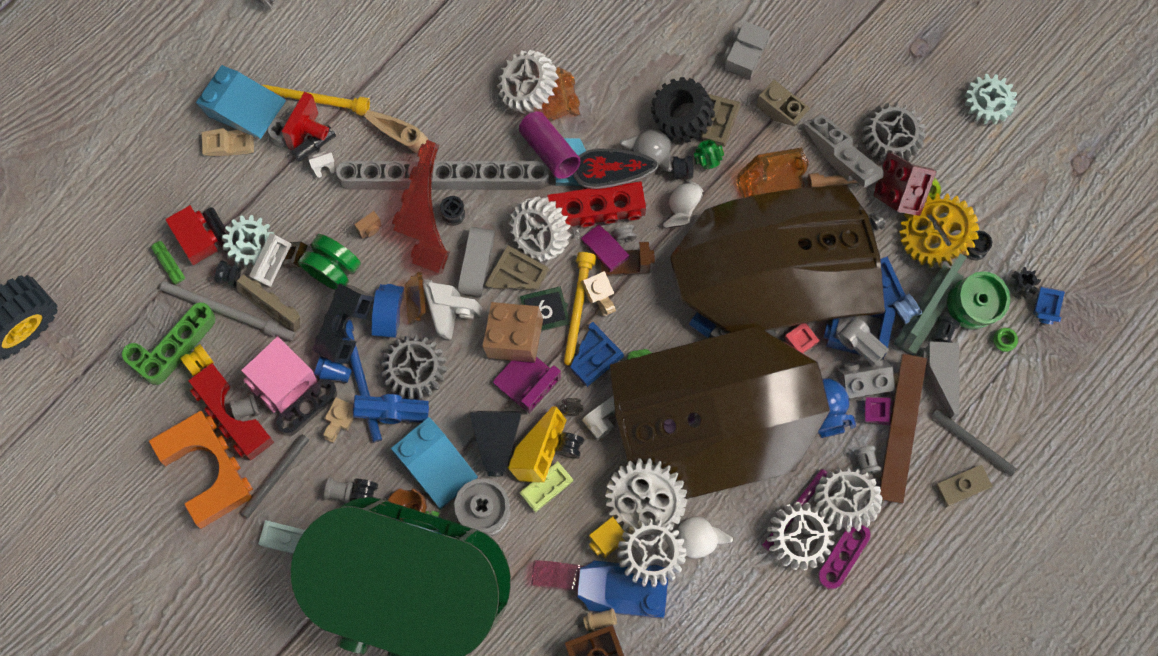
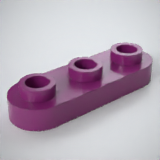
(840, 568)

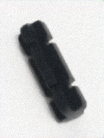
(215, 224)

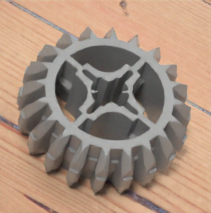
(874, 125)
(404, 369)

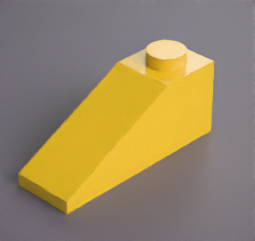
(537, 449)

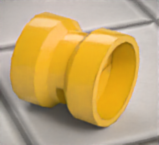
(198, 355)

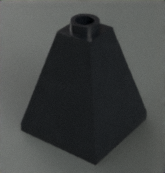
(495, 437)

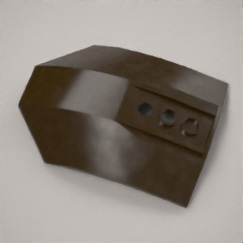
(748, 271)
(754, 403)

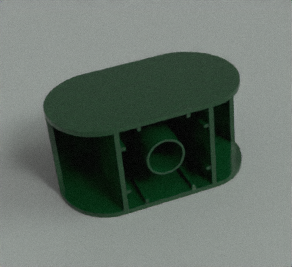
(399, 580)

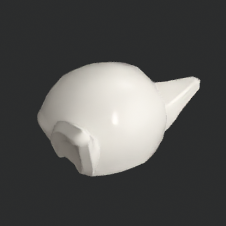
(683, 202)
(700, 537)

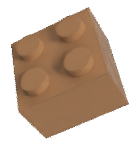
(513, 332)

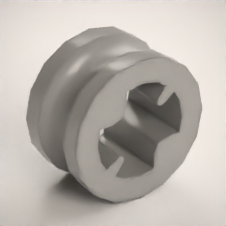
(624, 234)

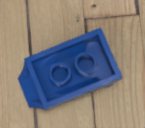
(607, 587)

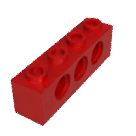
(583, 199)

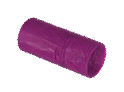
(549, 145)

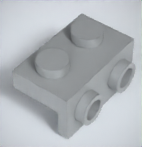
(866, 378)

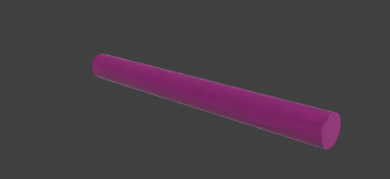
(803, 498)

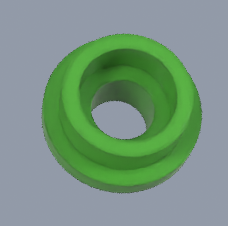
(1008, 333)

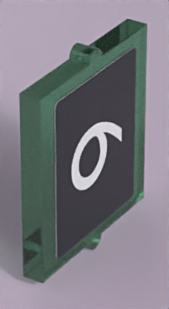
(551, 306)

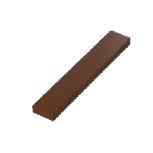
(902, 428)

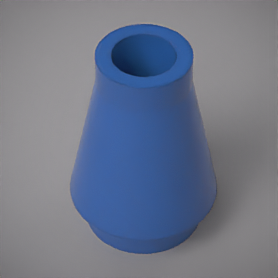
(331, 370)

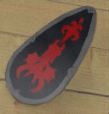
(612, 167)

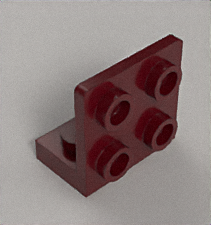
(904, 185)

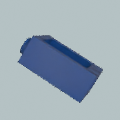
(885, 329)

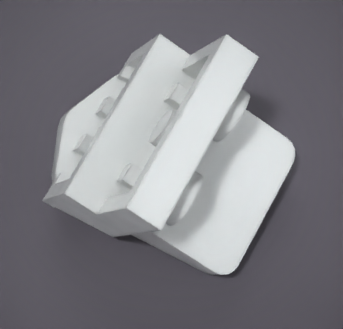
(445, 303)

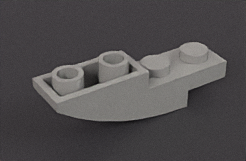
(840, 153)

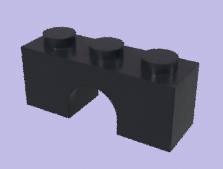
(332, 339)

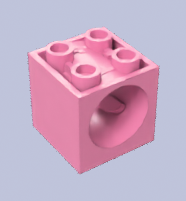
(278, 376)

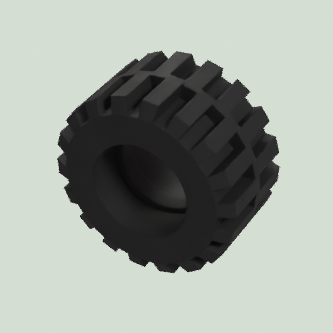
(675, 95)

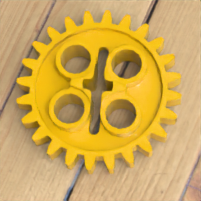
(959, 218)

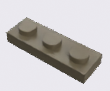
(268, 303)

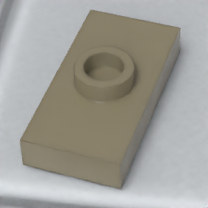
(964, 485)

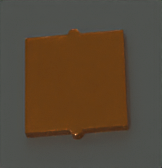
(415, 298)

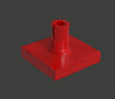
(303, 122)

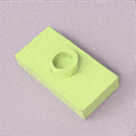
(539, 494)

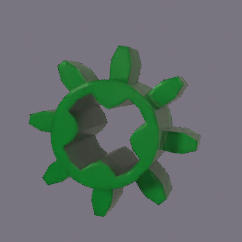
(708, 154)

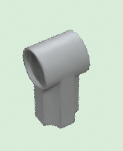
(857, 336)

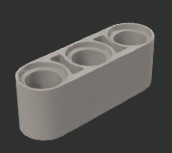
(476, 261)

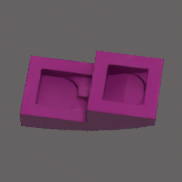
(605, 248)
(878, 410)

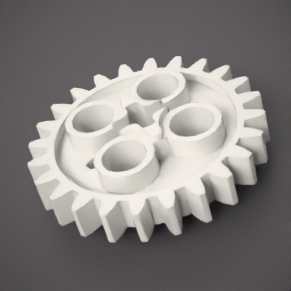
(658, 482)

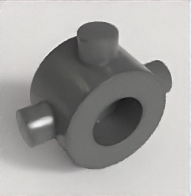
(877, 221)

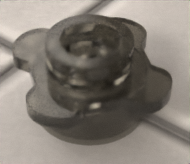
(571, 407)

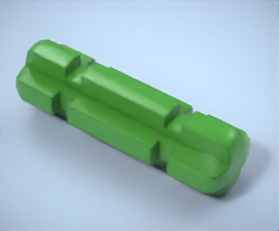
(168, 262)

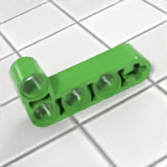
(171, 341)

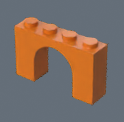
(228, 490)

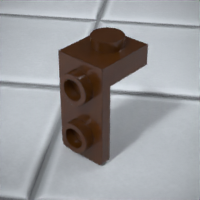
(638, 262)

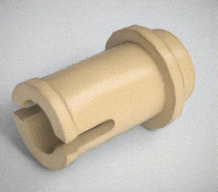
(600, 620)

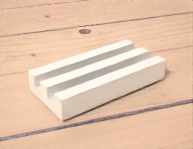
(267, 258)

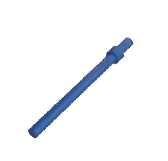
(361, 383)

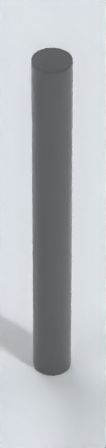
(974, 442)
(274, 476)

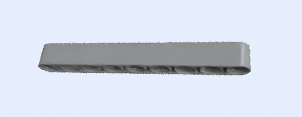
(452, 182)

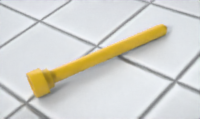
(358, 105)
(585, 263)

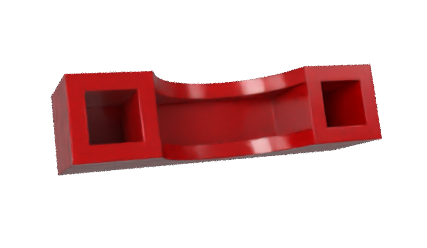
(249, 435)

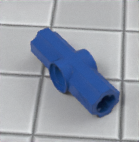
(390, 409)

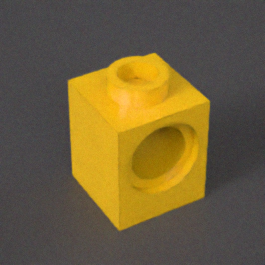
(606, 538)

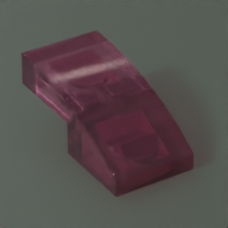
(555, 575)

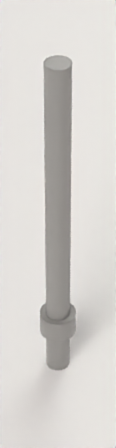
(270, 328)

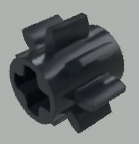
(1023, 289)

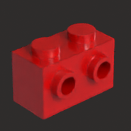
(192, 235)

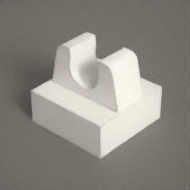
(322, 159)

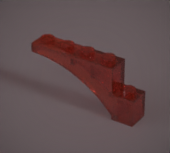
(417, 214)

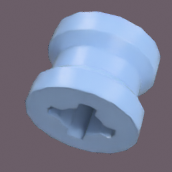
(907, 308)

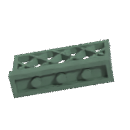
(931, 305)

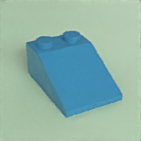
(240, 102)
(433, 462)

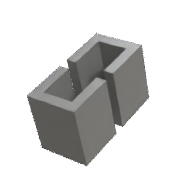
(746, 50)

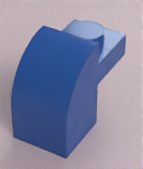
(387, 310)

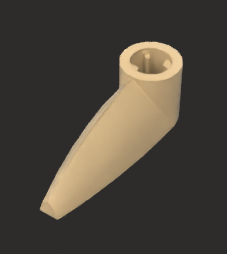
(398, 130)

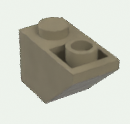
(781, 104)

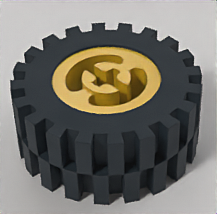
(23, 314)

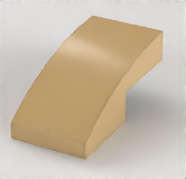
(226, 143)

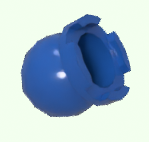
(839, 404)

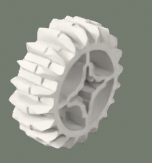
(532, 86)
(541, 243)
(853, 487)
(662, 534)
(801, 545)

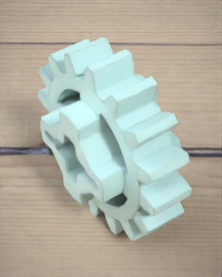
(981, 103)
(242, 232)

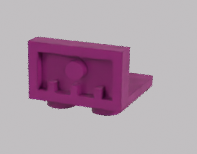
(527, 382)

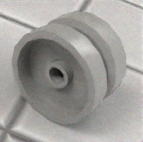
(478, 494)

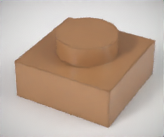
(368, 225)

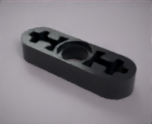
(288, 413)

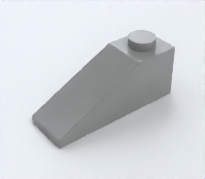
(943, 373)

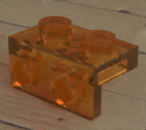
(565, 98)

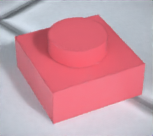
(802, 338)

